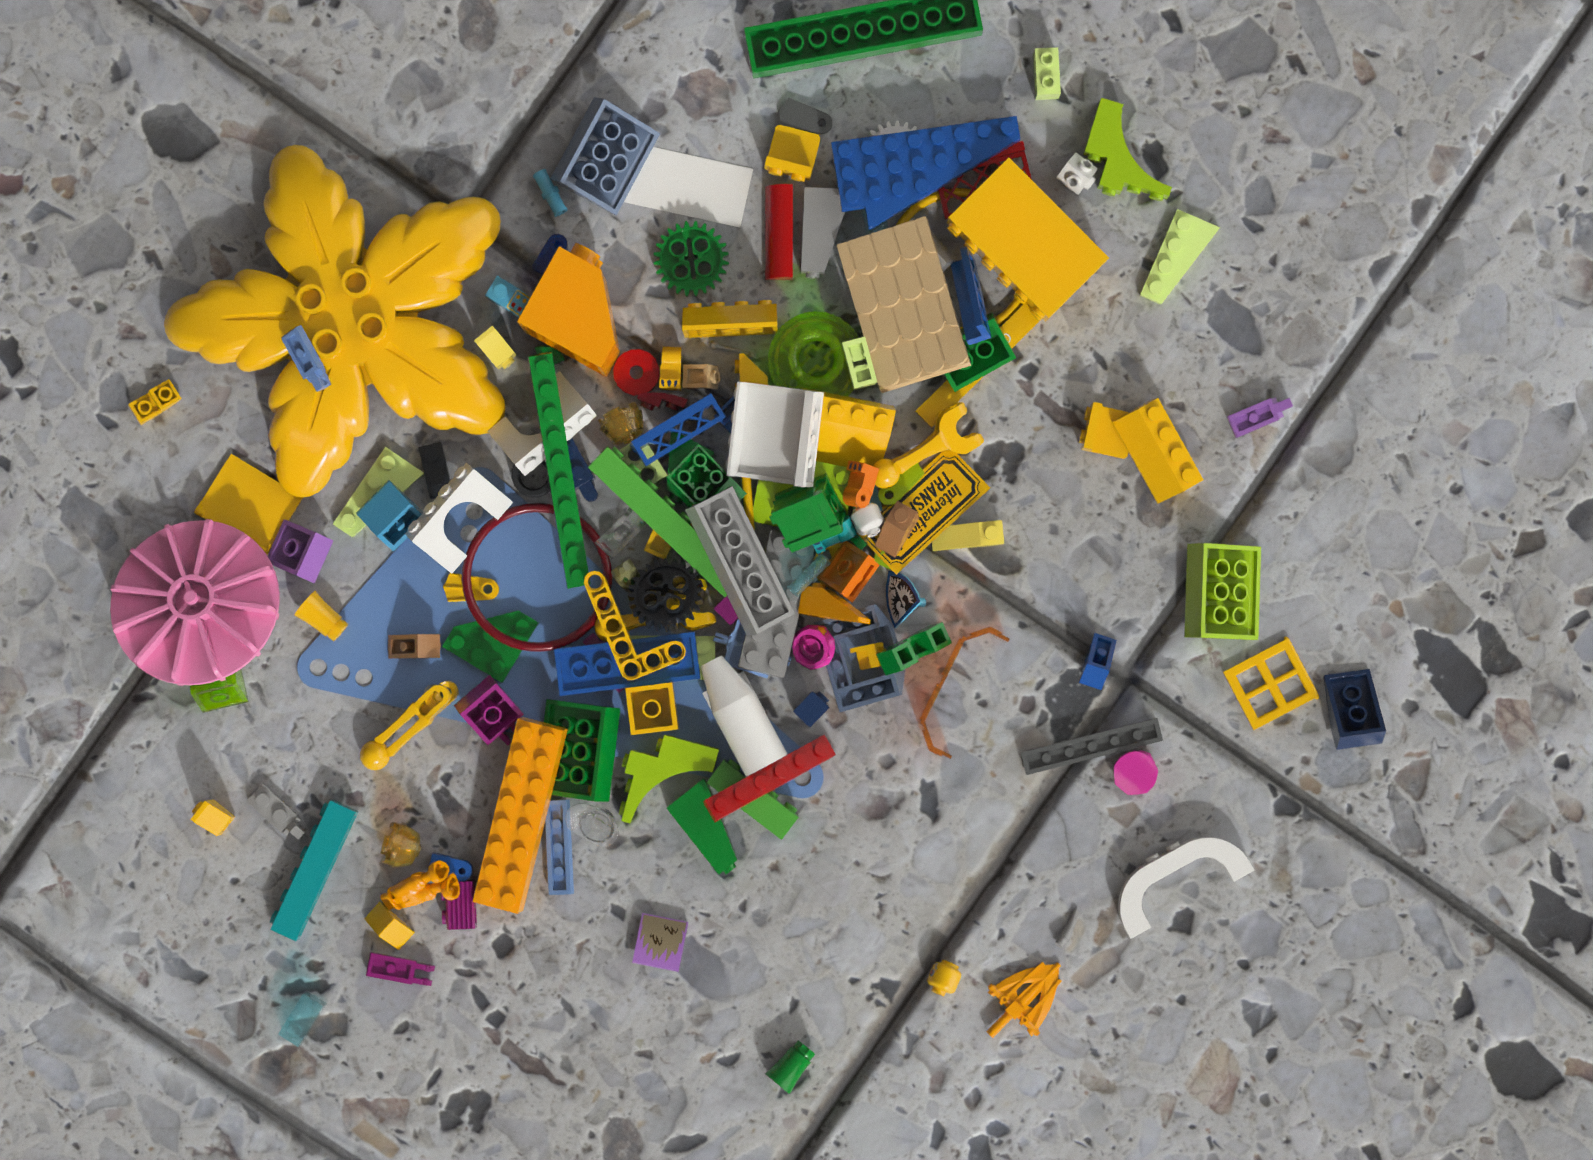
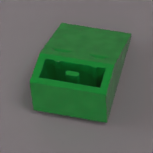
(700, 478)

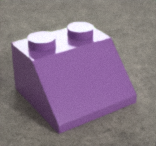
(299, 551)

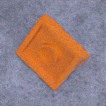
(849, 571)

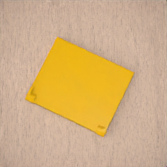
(248, 502)

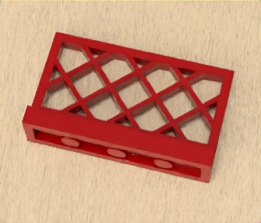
(1015, 151)

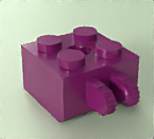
(490, 724)

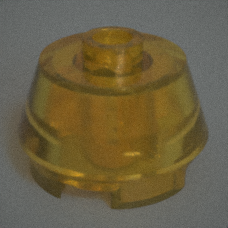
(622, 424)
(400, 846)

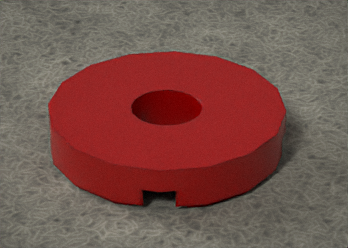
(634, 358)

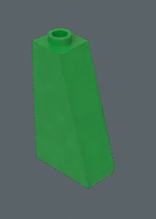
(698, 824)

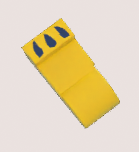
(670, 369)

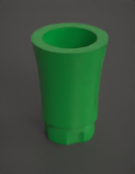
(791, 1066)

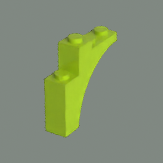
(1120, 168)
(674, 757)

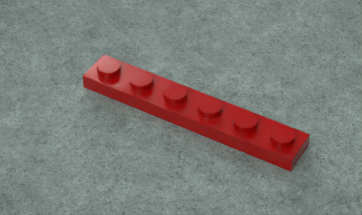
(769, 778)

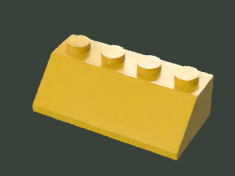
(1157, 450)

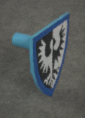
(901, 597)

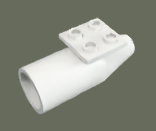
(740, 716)

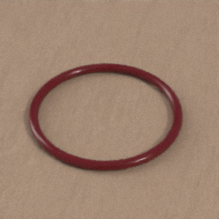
(480, 618)

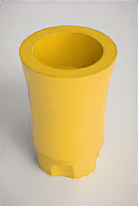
(321, 616)

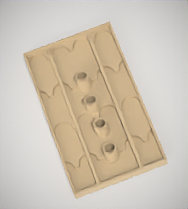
(903, 304)

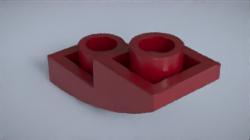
(655, 399)

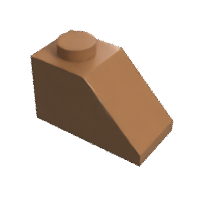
(896, 529)
(414, 646)

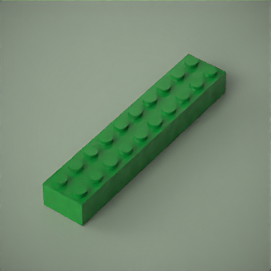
(858, 33)

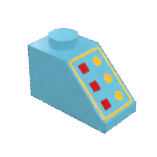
(507, 296)

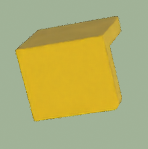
(867, 655)

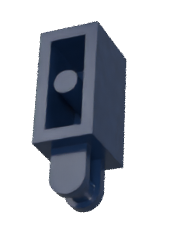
(581, 473)

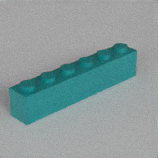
(314, 870)

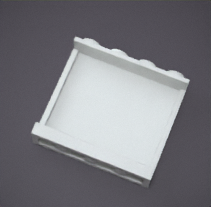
(774, 433)

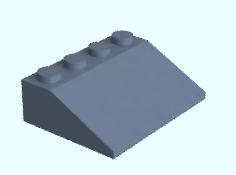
(605, 155)

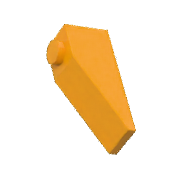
(825, 603)

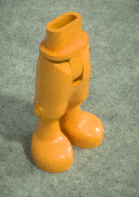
(417, 890)

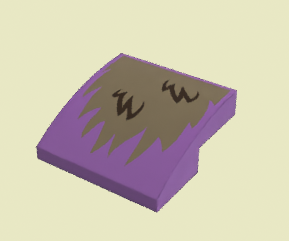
(660, 942)

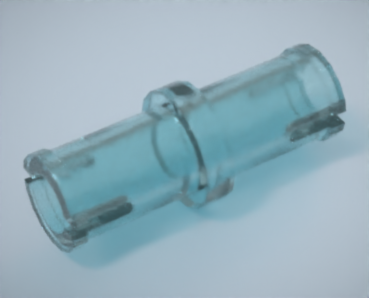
(808, 575)

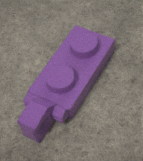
(1257, 416)

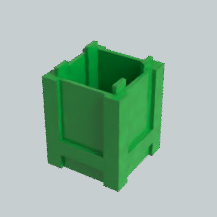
(808, 514)

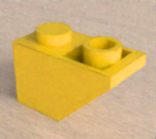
(749, 371)
(212, 816)

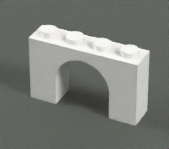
(527, 450)
(428, 529)

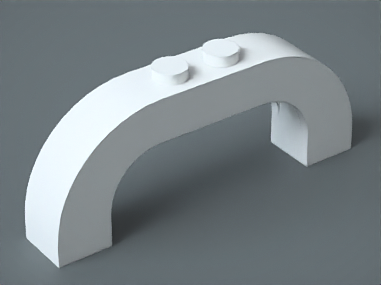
(1159, 866)

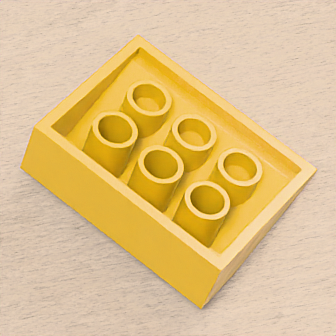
(729, 320)
(853, 430)

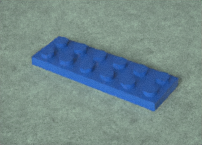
(595, 669)

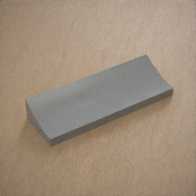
(740, 561)

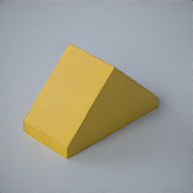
(388, 926)

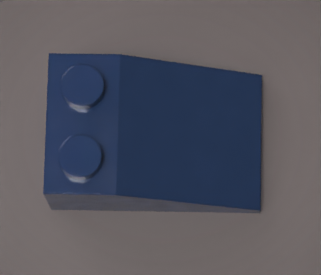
(1353, 709)

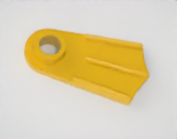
(454, 589)

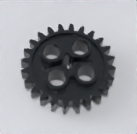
(666, 594)

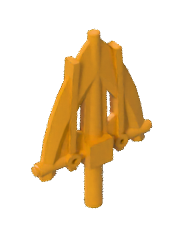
(1042, 979)

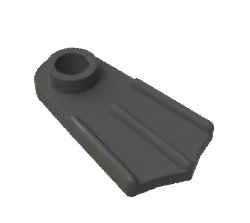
(804, 117)

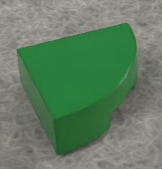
(557, 356)
(858, 542)

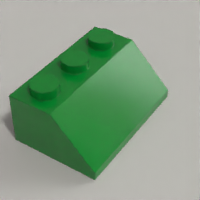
(983, 356)

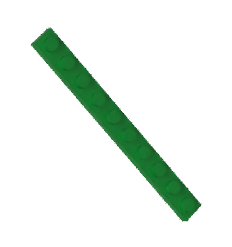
(559, 468)

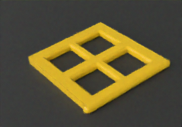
(1271, 684)

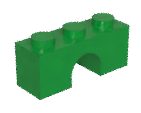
(909, 650)

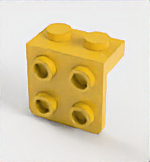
(792, 153)
(1100, 432)

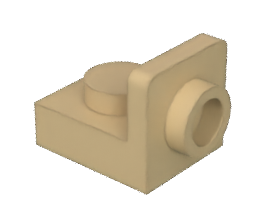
(700, 376)

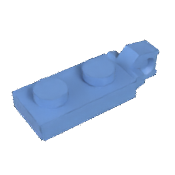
(306, 358)

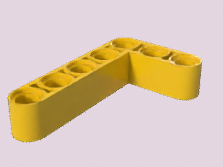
(623, 635)

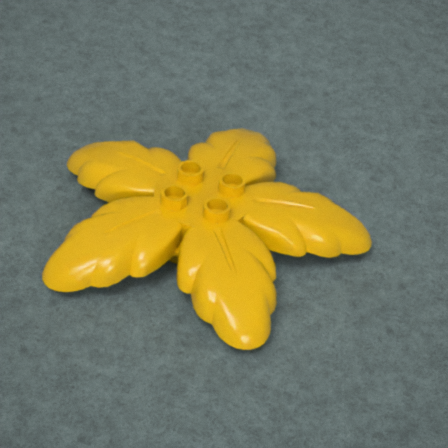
(356, 313)

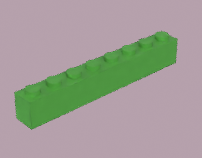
(654, 510)

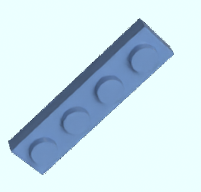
(559, 849)

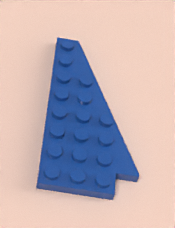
(904, 167)

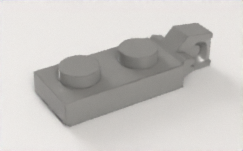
(276, 811)

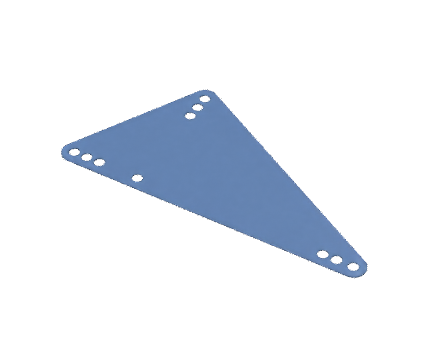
(528, 567)

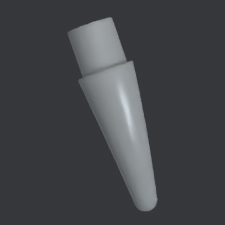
(1066, 933)

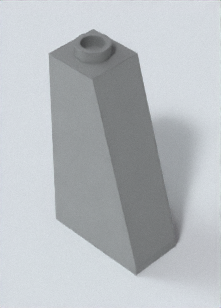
(820, 229)

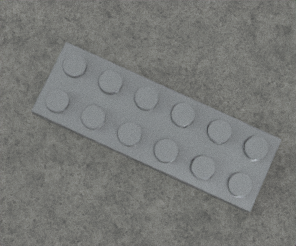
(771, 648)

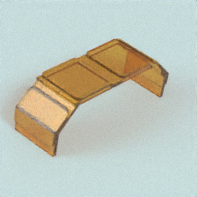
(937, 687)

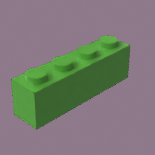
(766, 810)

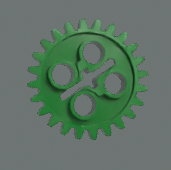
(670, 262)

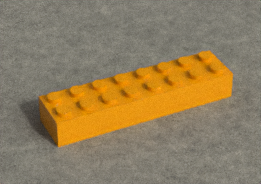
(520, 815)

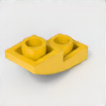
(154, 402)

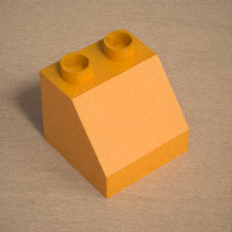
(574, 310)

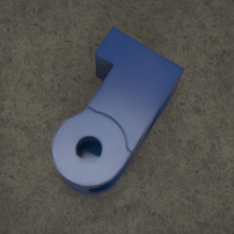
(461, 868)

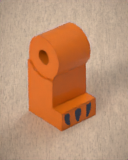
(860, 484)

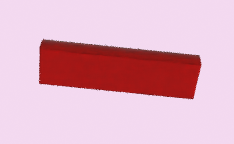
(779, 232)

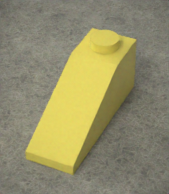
(496, 348)
(970, 536)

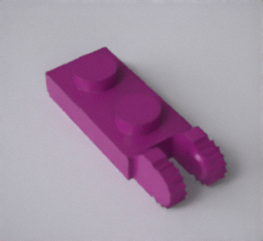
(397, 969)

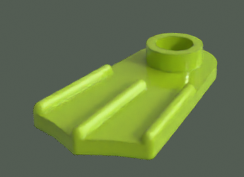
(904, 484)

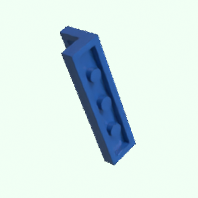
(970, 298)
(669, 426)

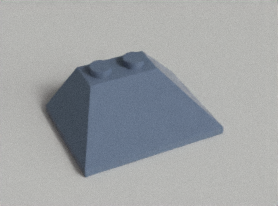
(850, 684)

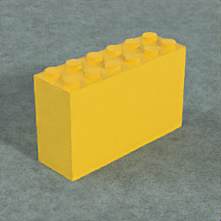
(1026, 240)

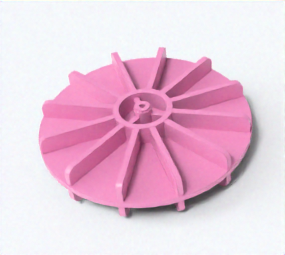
(195, 602)

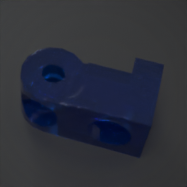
(548, 251)

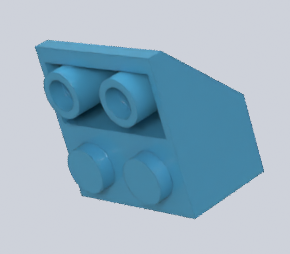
(389, 514)

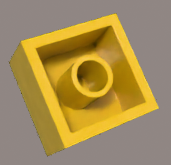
(652, 708)

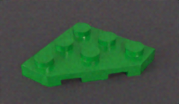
(486, 653)

